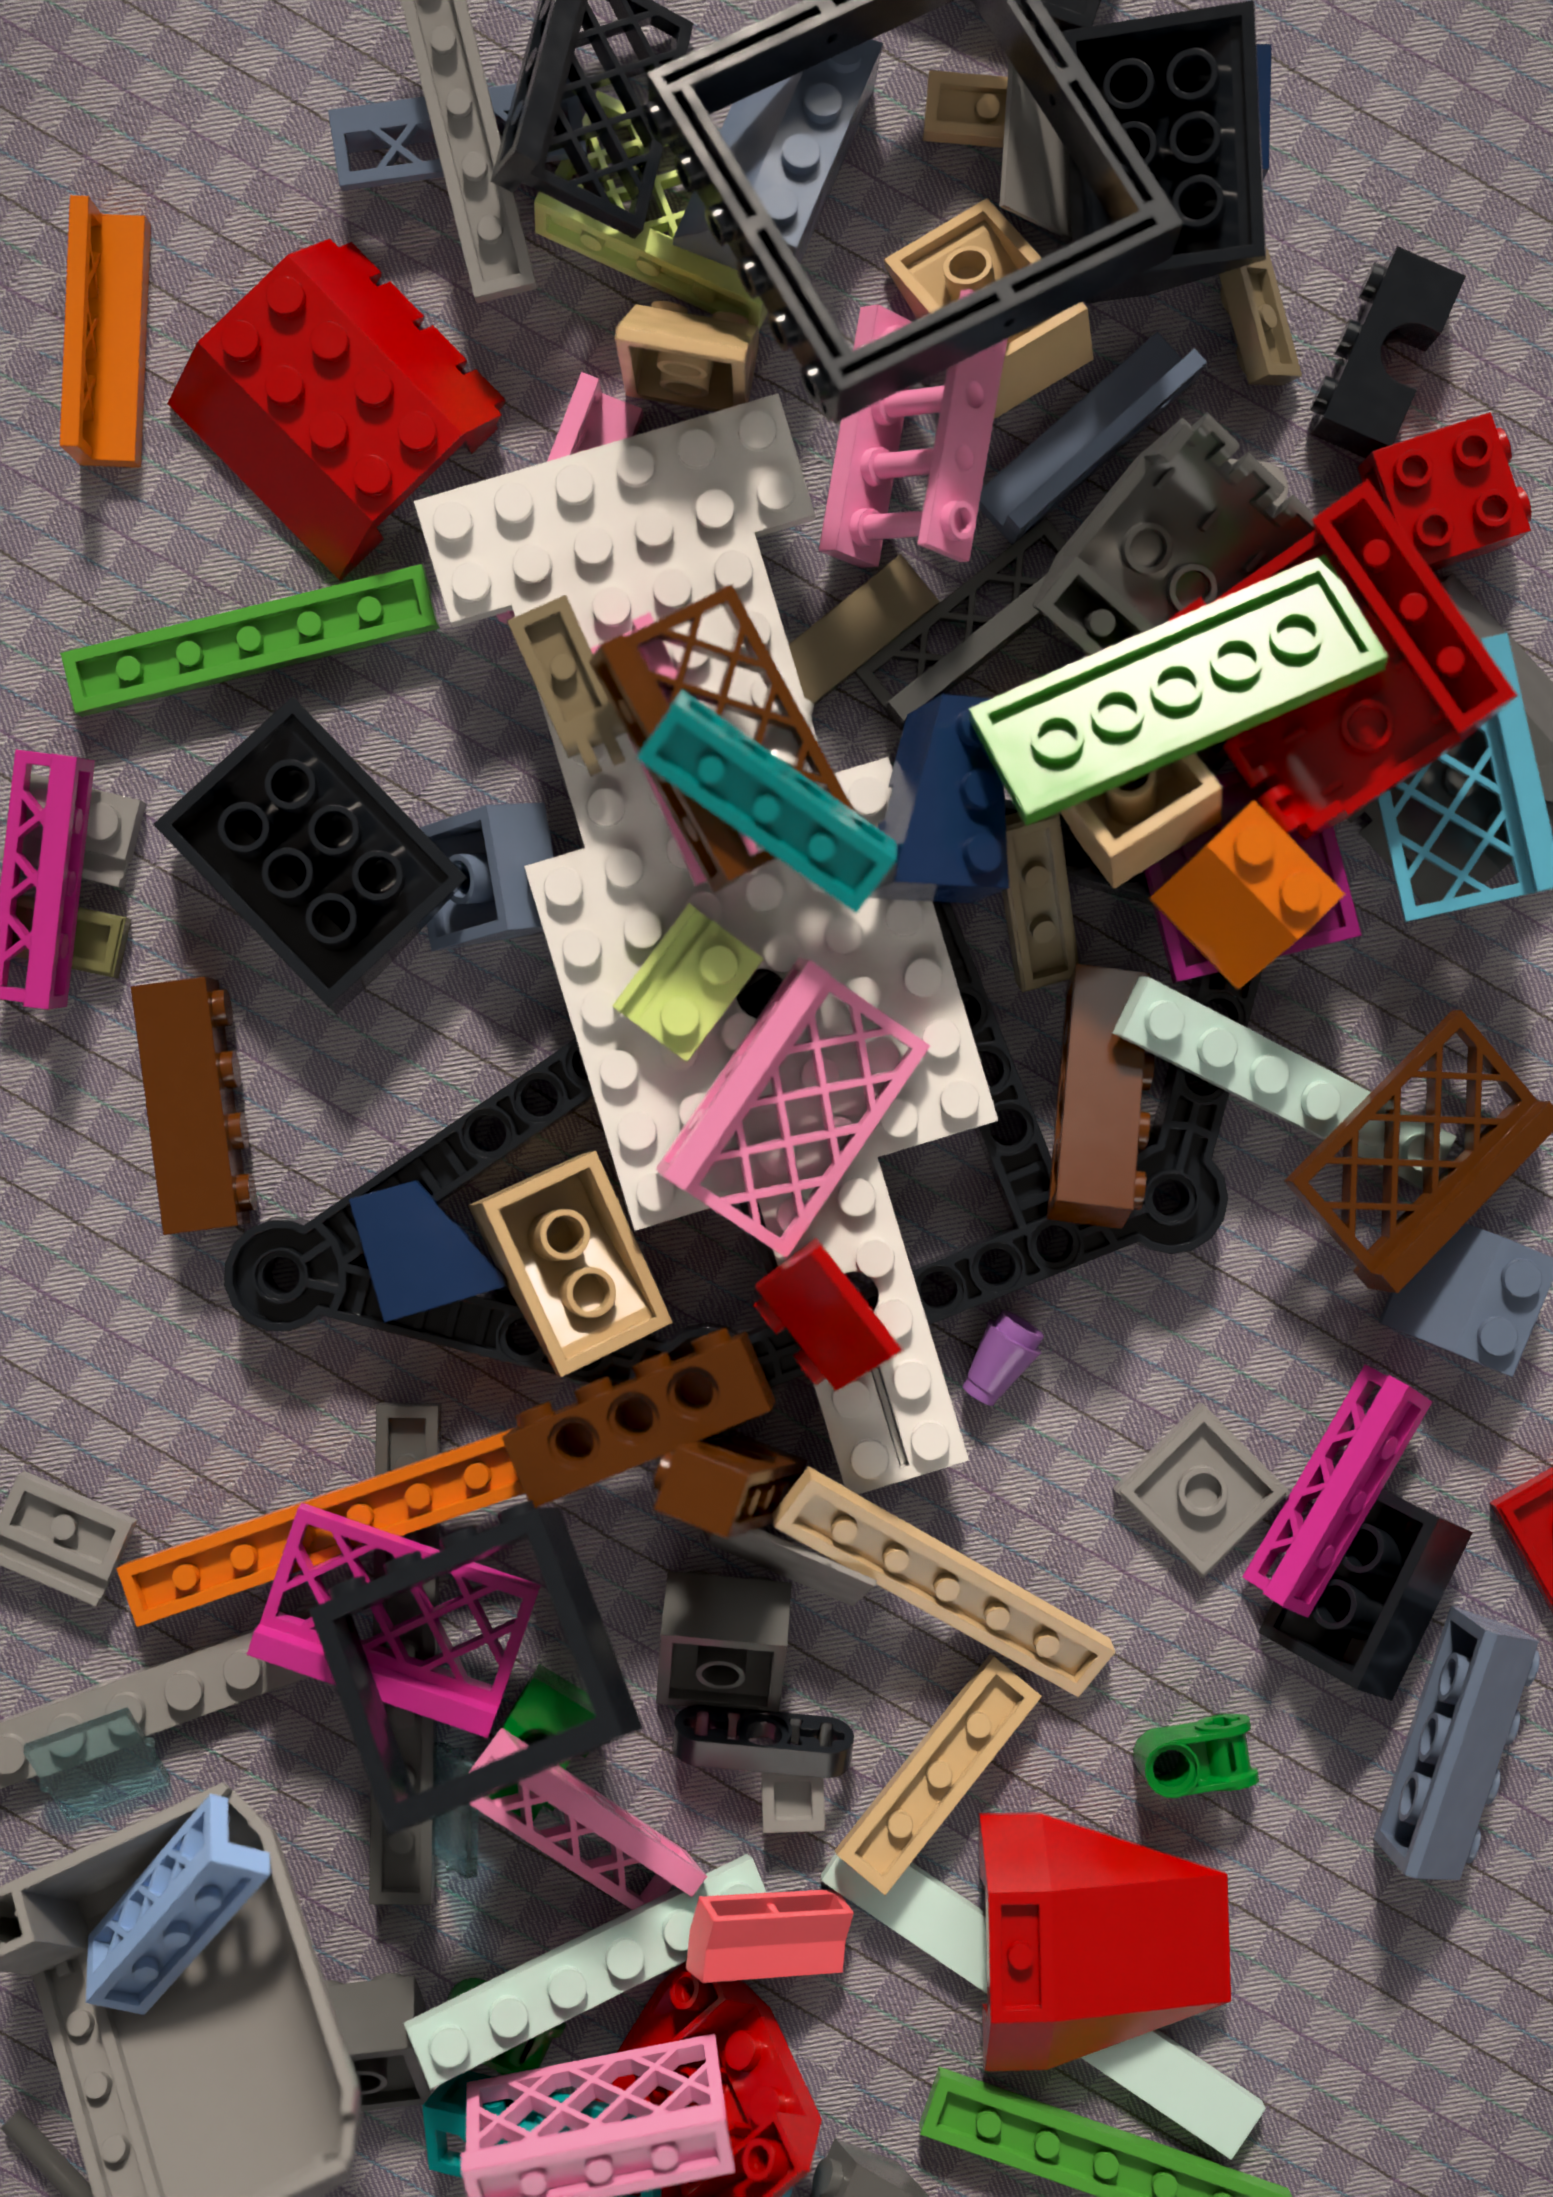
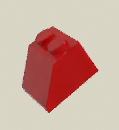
(825, 1316)

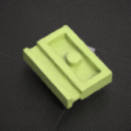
(688, 982)

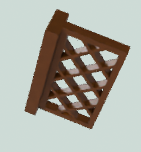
(642, 706)
(1446, 1199)

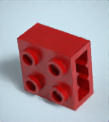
(1452, 491)

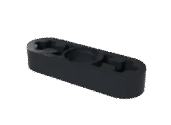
(821, 1751)

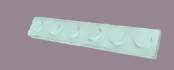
(1261, 1071)
(567, 1979)

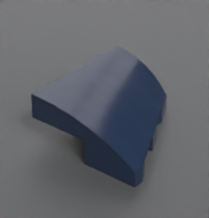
(418, 1252)

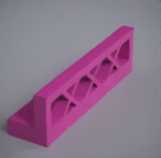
(55, 881)
(1345, 1494)

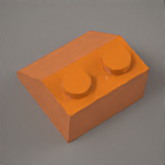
(1246, 895)

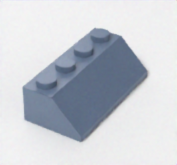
(791, 147)
(1456, 1745)

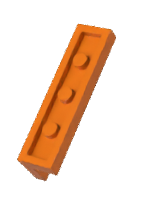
(104, 336)

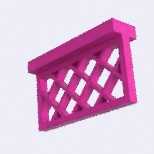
(400, 1679)

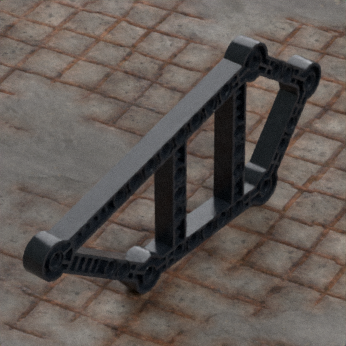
(342, 1288)

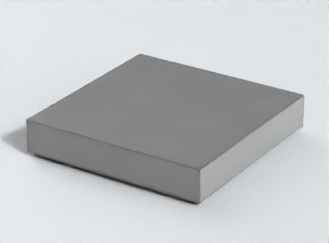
(1201, 1489)

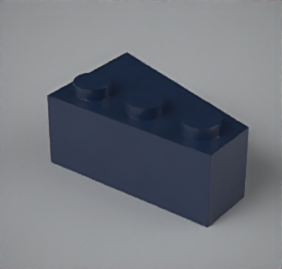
(945, 810)

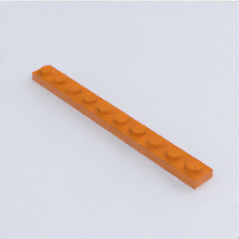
(392, 1502)

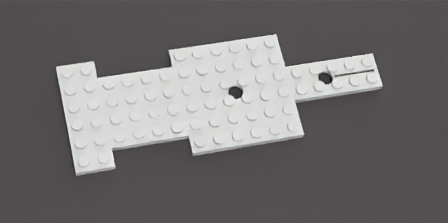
(650, 533)

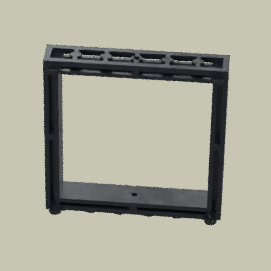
(816, 30)

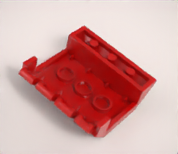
(332, 399)
(1385, 728)

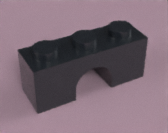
(1405, 305)

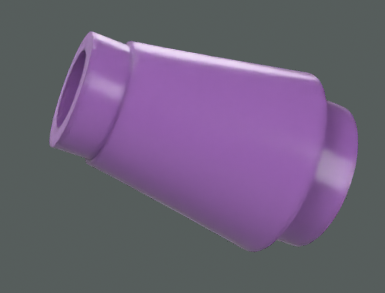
(1002, 1356)

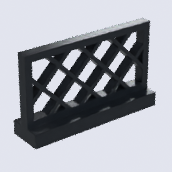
(542, 87)

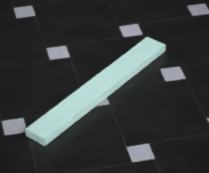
(1146, 2065)

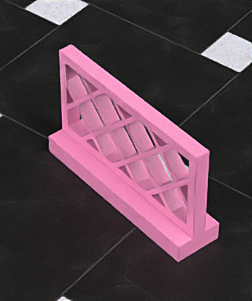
(747, 1075)
(602, 2153)

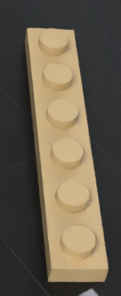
(942, 1582)

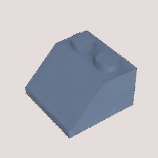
(491, 851)
(1475, 1299)

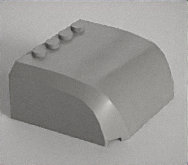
(232, 2071)

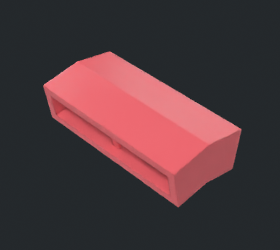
(768, 1935)

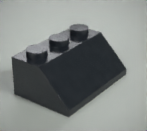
(1377, 1597)

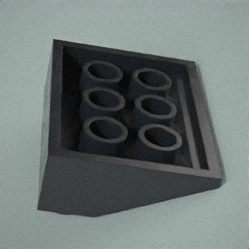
(1192, 111)
(312, 854)

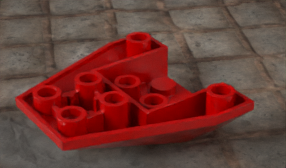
(1092, 1940)
(765, 2096)

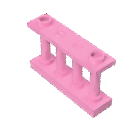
(870, 460)

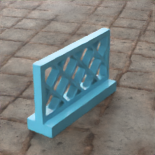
(1519, 800)

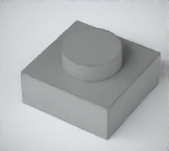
(792, 1803)

